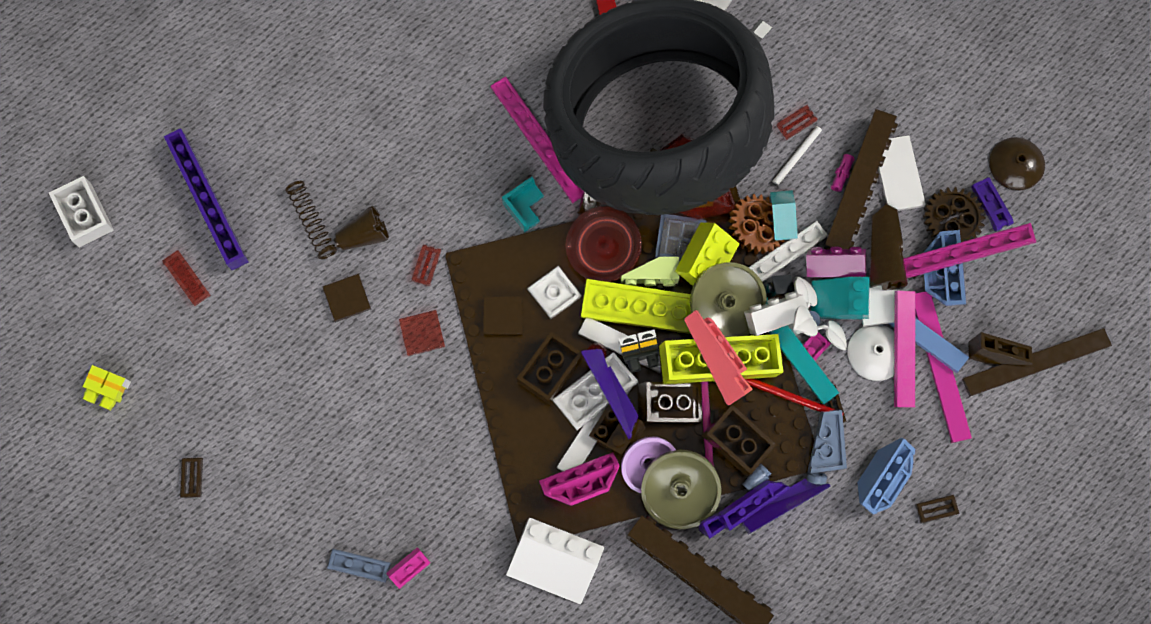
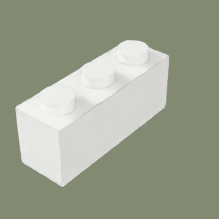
(774, 314)

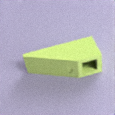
(654, 272)

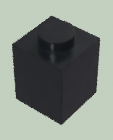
(778, 285)

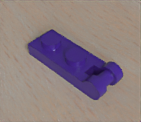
(992, 204)

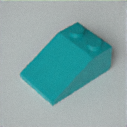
(842, 298)

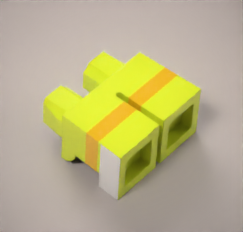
(105, 384)

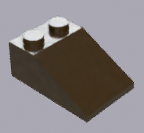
(670, 402)

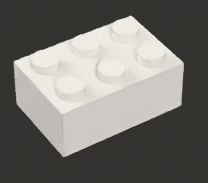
(81, 211)

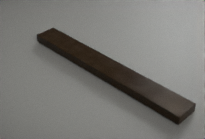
(1042, 361)

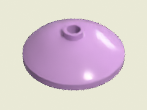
(634, 457)

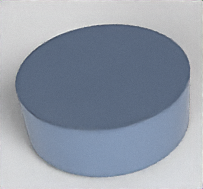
(817, 478)

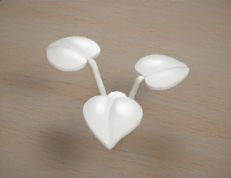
(804, 321)

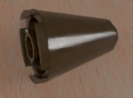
(362, 231)

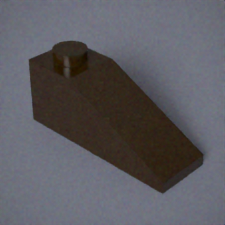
(998, 350)

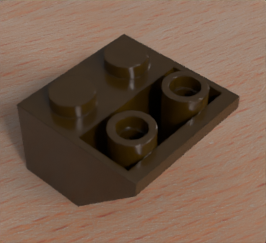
(611, 435)

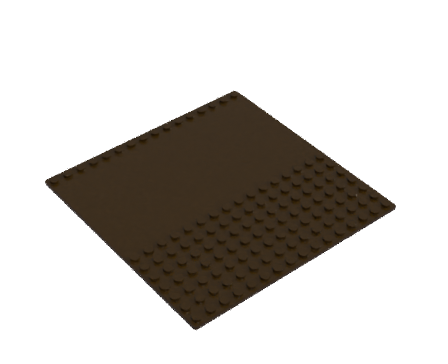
(535, 436)

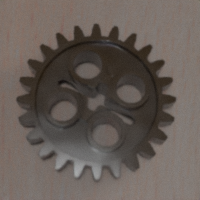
(945, 202)

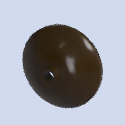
(1012, 172)

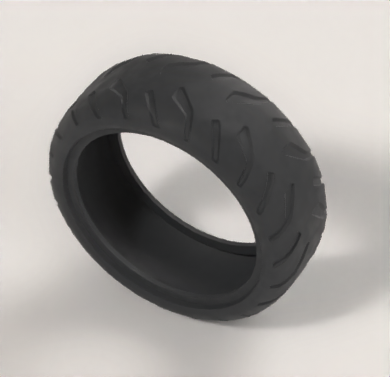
(645, 35)

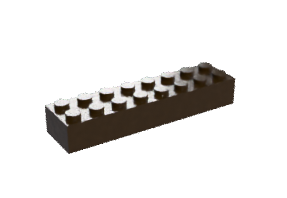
(697, 574)

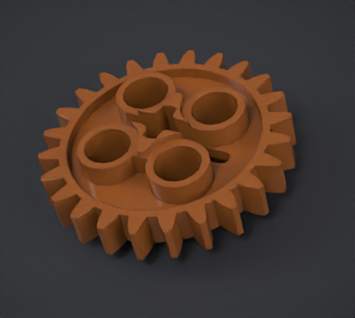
(756, 223)

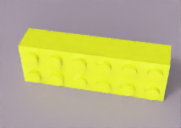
(685, 364)

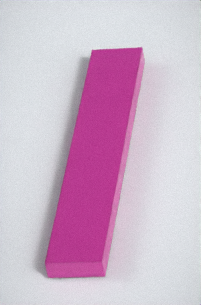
(904, 349)

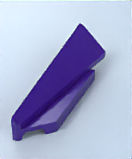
(611, 389)
(787, 501)

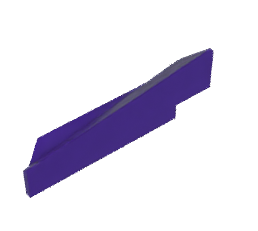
(743, 508)

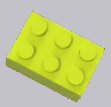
(707, 247)

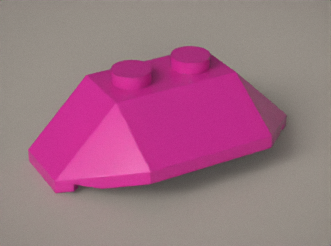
(582, 481)

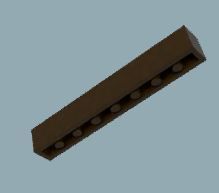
(861, 180)

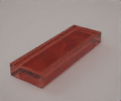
(186, 278)

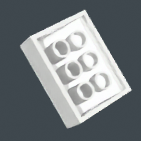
(555, 560)

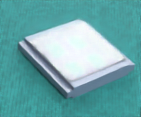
(675, 235)

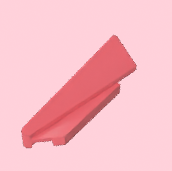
(719, 357)

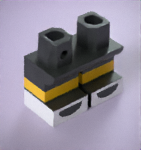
(648, 348)

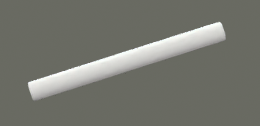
(796, 156)

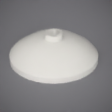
(866, 359)

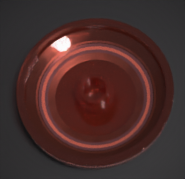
(603, 244)

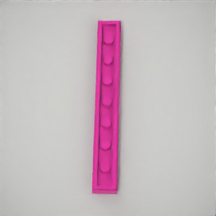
(535, 135)
(969, 250)
(942, 375)

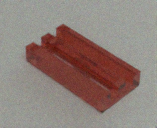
(808, 114)
(431, 250)

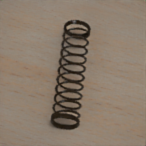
(292, 192)

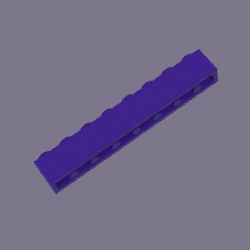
(206, 199)

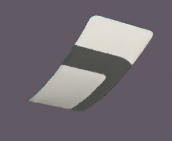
(760, 30)

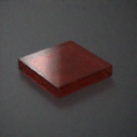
(422, 333)

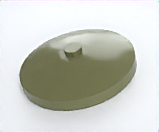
(725, 294)
(681, 489)

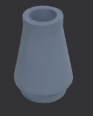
(757, 477)

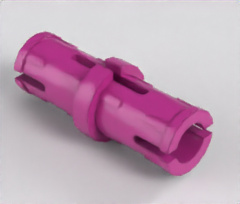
(842, 173)

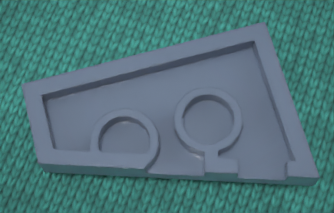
(829, 443)

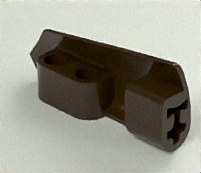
(887, 259)

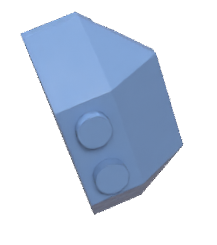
(947, 283)
(886, 476)

